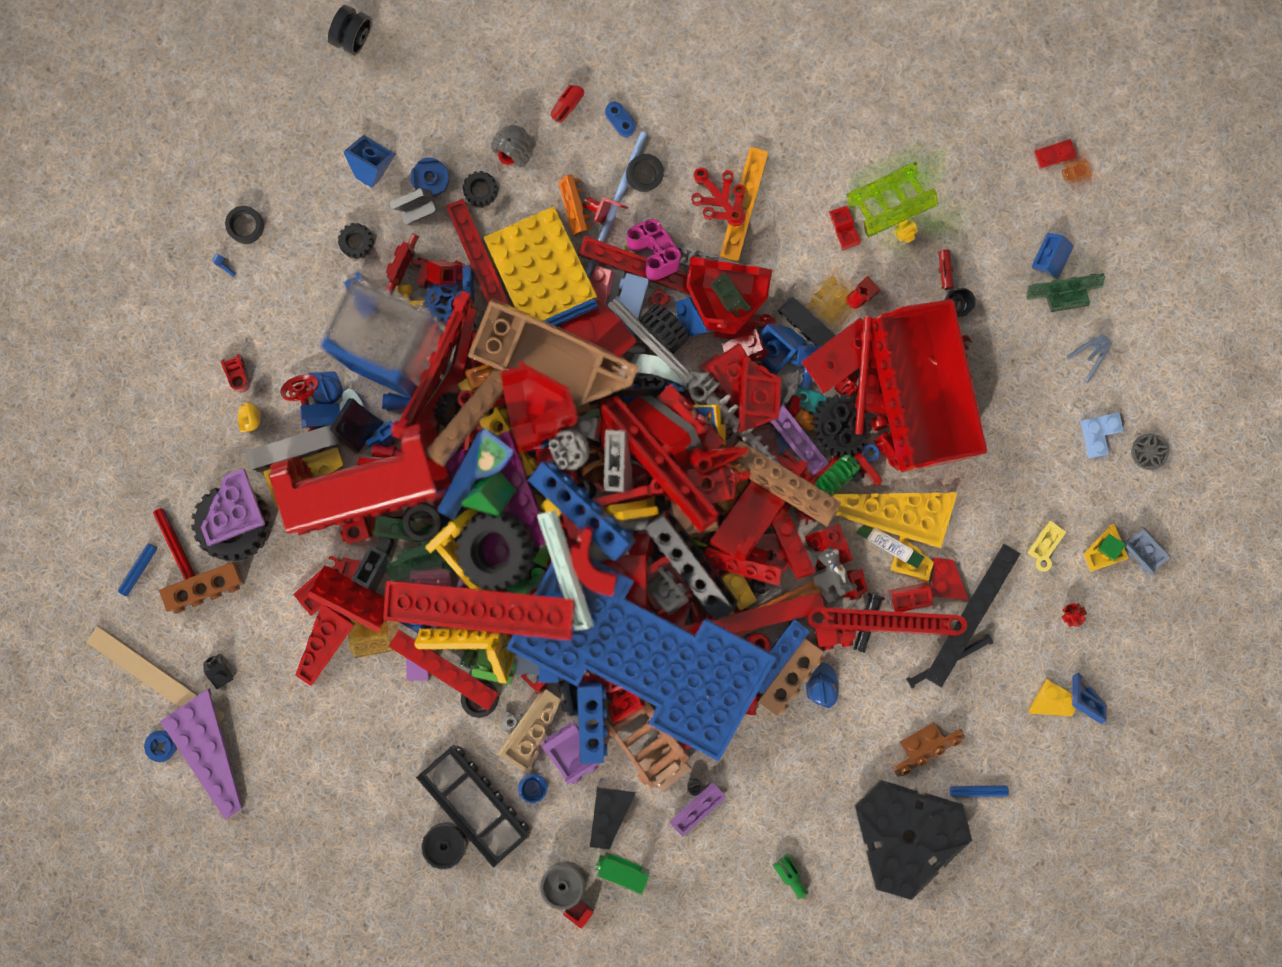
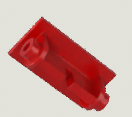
(885, 445)

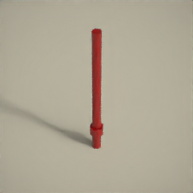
(866, 337)

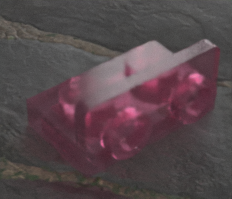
(431, 577)

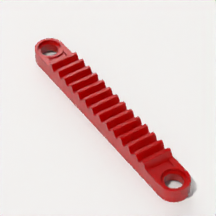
(887, 621)

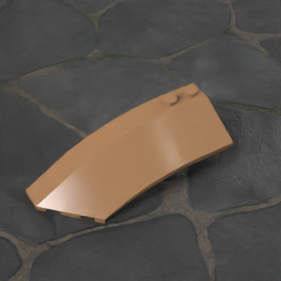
(571, 360)

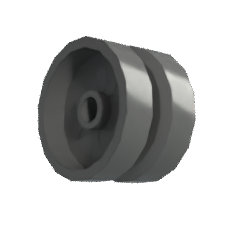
(557, 895)

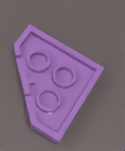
(232, 509)

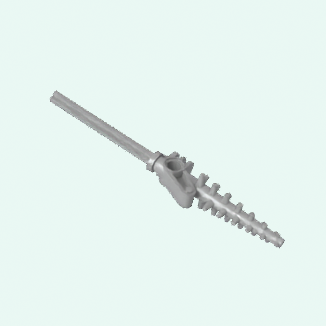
(692, 380)

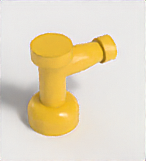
(405, 290)

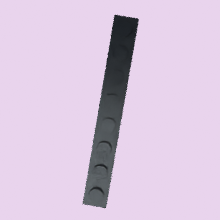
(973, 615)

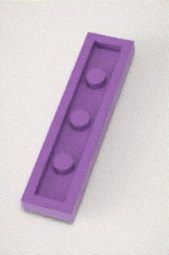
(799, 441)

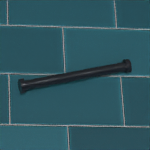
(967, 651)

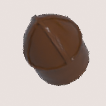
(594, 467)

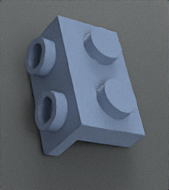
(1146, 551)

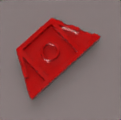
(758, 396)

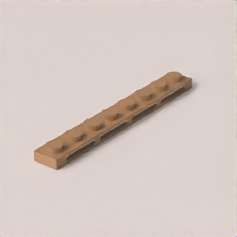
(466, 419)

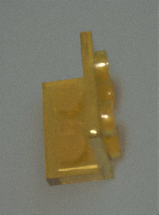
(368, 642)

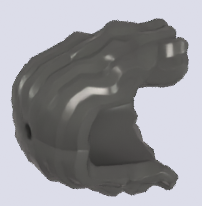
(518, 148)

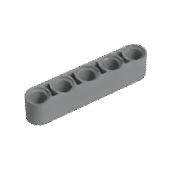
(292, 447)

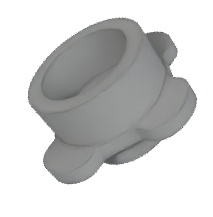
(507, 717)

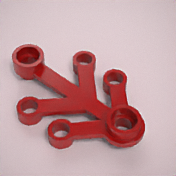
(720, 199)

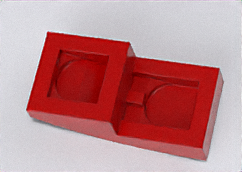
(844, 227)

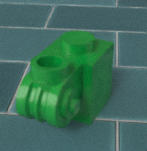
(526, 585)

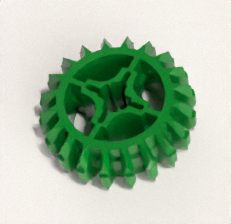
(838, 475)

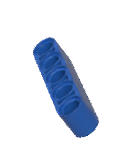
(461, 485)

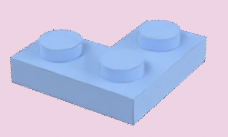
(1095, 431)

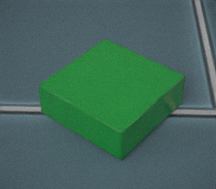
(1111, 547)

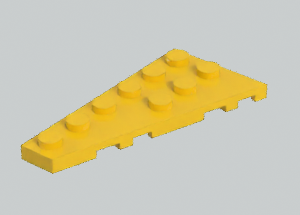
(909, 515)

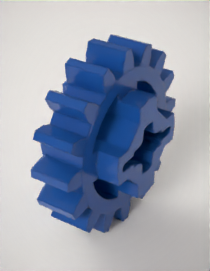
(435, 306)

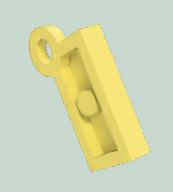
(1045, 544)

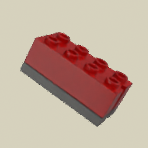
(667, 428)

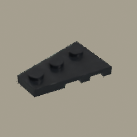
(609, 813)

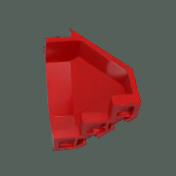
(750, 280)
(535, 406)

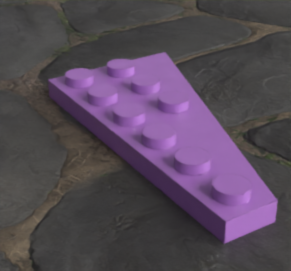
(203, 746)

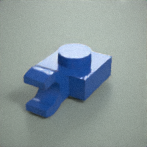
(382, 436)

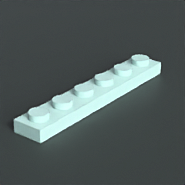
(563, 565)

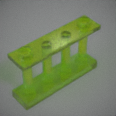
(898, 213)

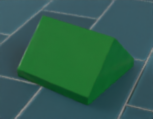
(490, 494)

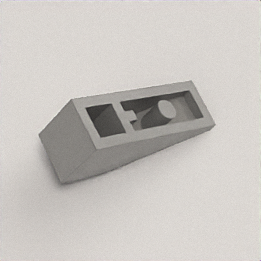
(617, 462)

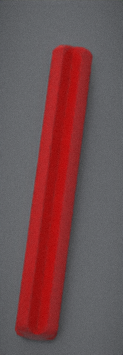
(173, 543)

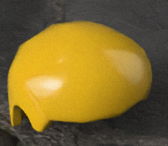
(249, 417)

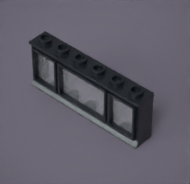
(474, 805)

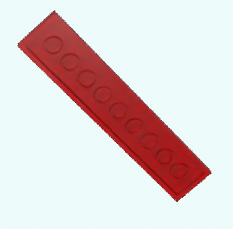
(479, 610)

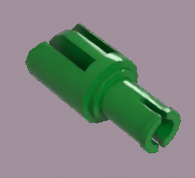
(790, 875)

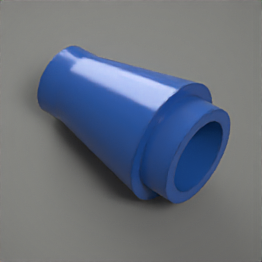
(394, 402)

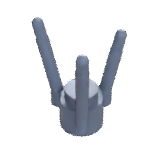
(1100, 346)

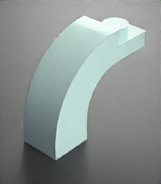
(654, 365)

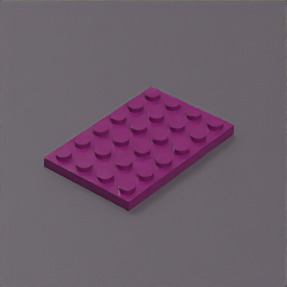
(521, 504)

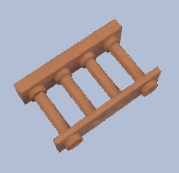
(675, 753)

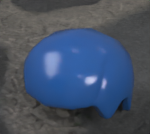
(527, 788)

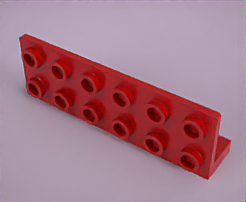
(752, 516)

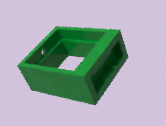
(622, 872)

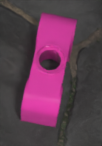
(652, 235)

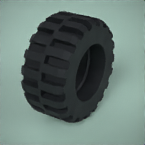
(235, 550)
(472, 555)

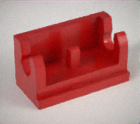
(911, 597)

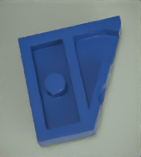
(690, 317)
(1087, 700)

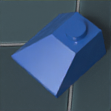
(368, 160)
(781, 343)

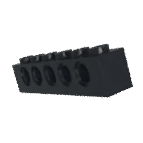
(691, 554)

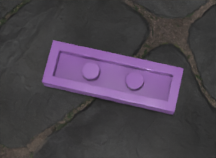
(697, 809)

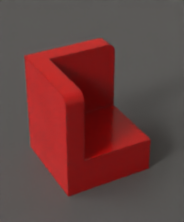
(579, 914)

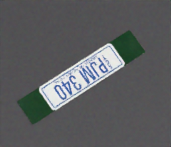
(891, 545)

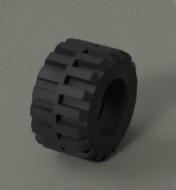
(665, 327)

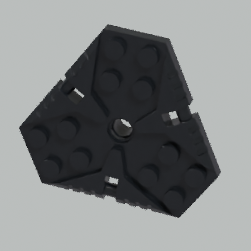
(937, 829)

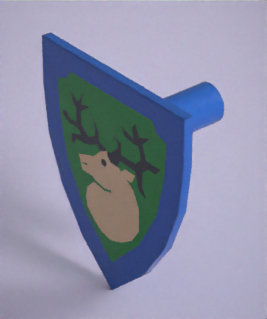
(490, 455)

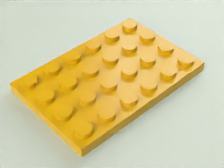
(540, 265)

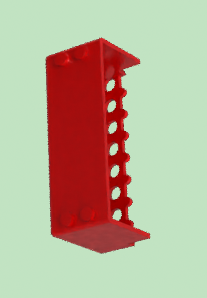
(927, 405)

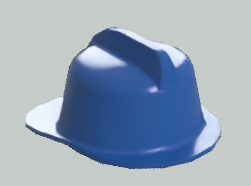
(329, 388)
(822, 686)

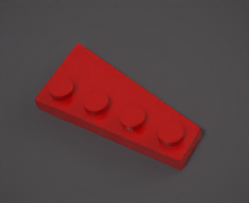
(326, 637)

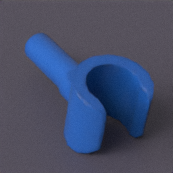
(218, 261)

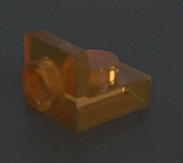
(1076, 171)

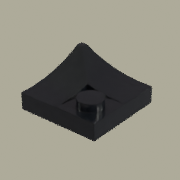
(355, 425)

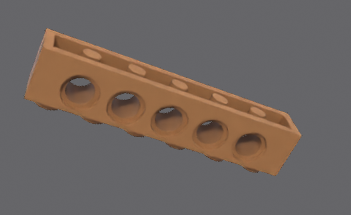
(787, 485)

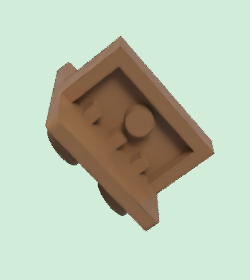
(669, 773)

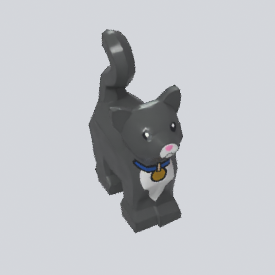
(832, 575)

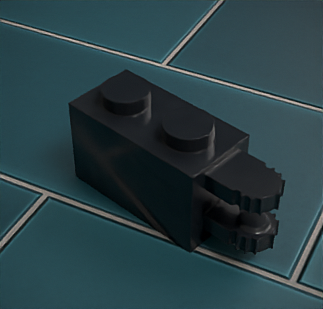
(374, 564)

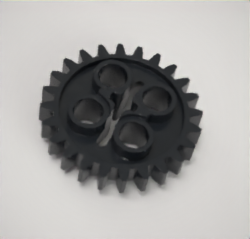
(827, 415)

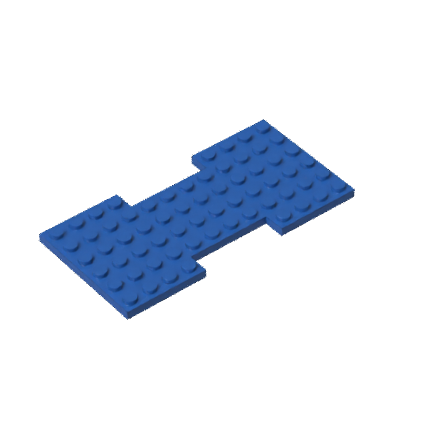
(694, 680)

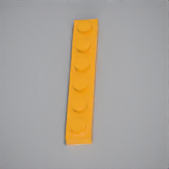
(750, 180)

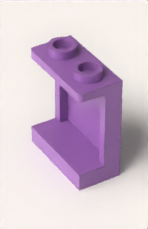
(564, 751)

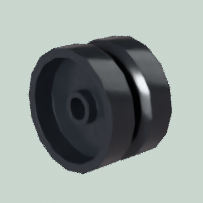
(349, 29)
(444, 857)

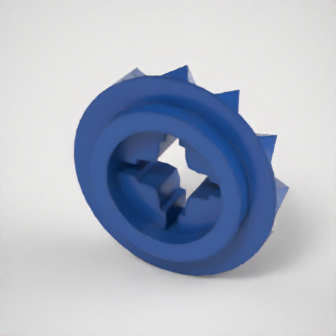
(151, 744)

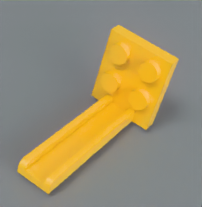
(447, 546)
(494, 642)

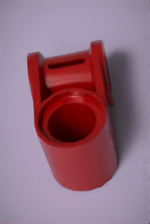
(862, 293)
(234, 370)

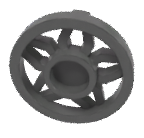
(1150, 451)

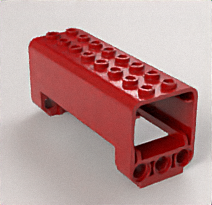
(361, 490)

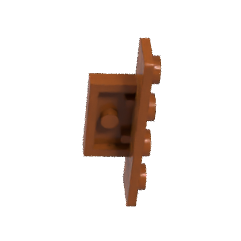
(925, 745)

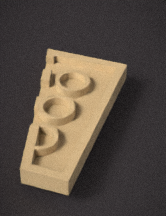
(530, 731)

